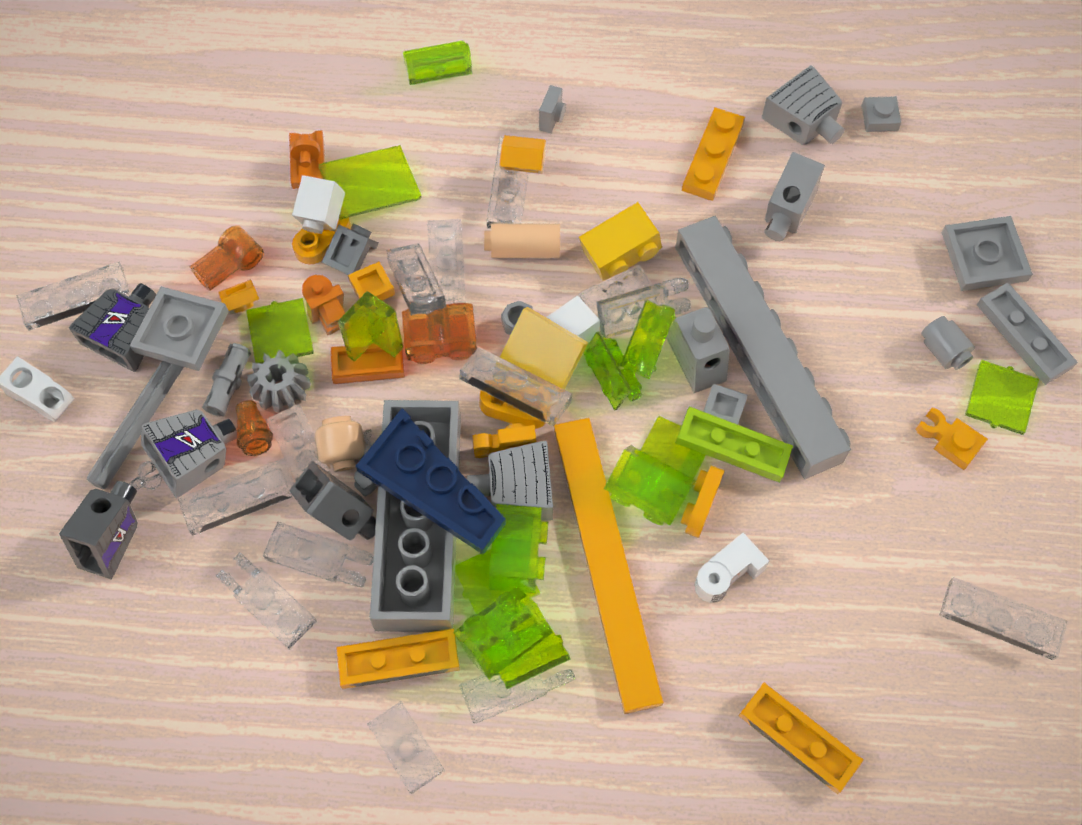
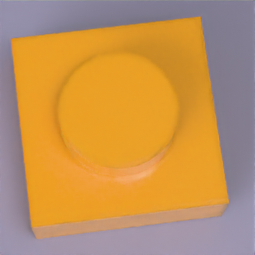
(372, 279)
(239, 296)

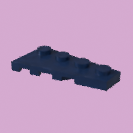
(423, 478)

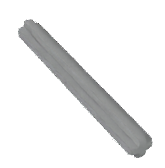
(130, 428)

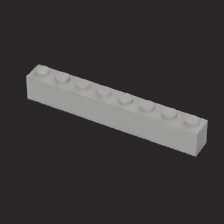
(762, 348)

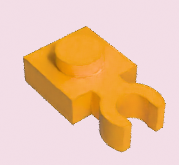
(510, 437)
(956, 441)

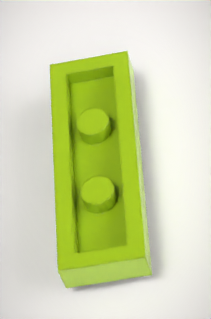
(734, 444)

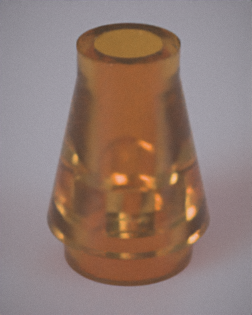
(252, 430)

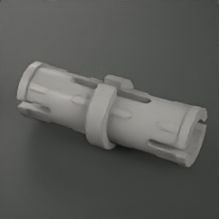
(226, 379)

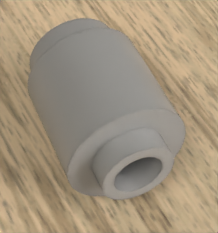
(948, 343)

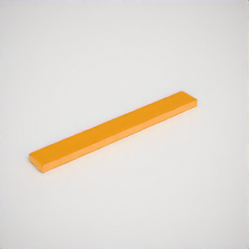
(608, 567)

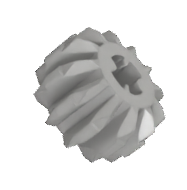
(266, 375)

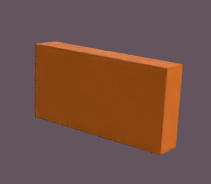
(370, 366)

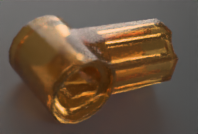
(234, 252)

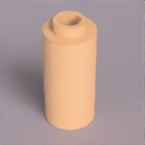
(523, 240)

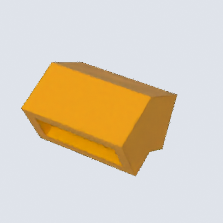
(522, 154)

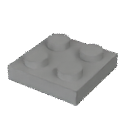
(986, 253)
(179, 328)

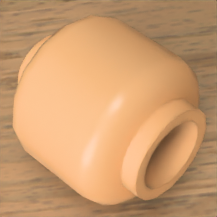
(340, 442)

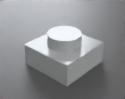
(552, 109)
(881, 114)
(725, 403)

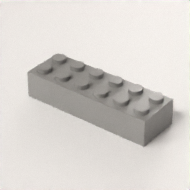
(411, 553)

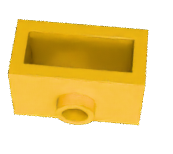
(621, 242)

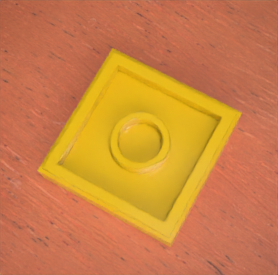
(543, 348)

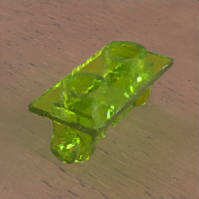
(648, 339)
(604, 359)

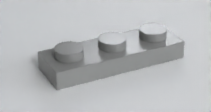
(1026, 333)

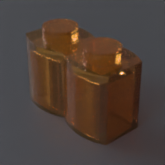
(440, 333)

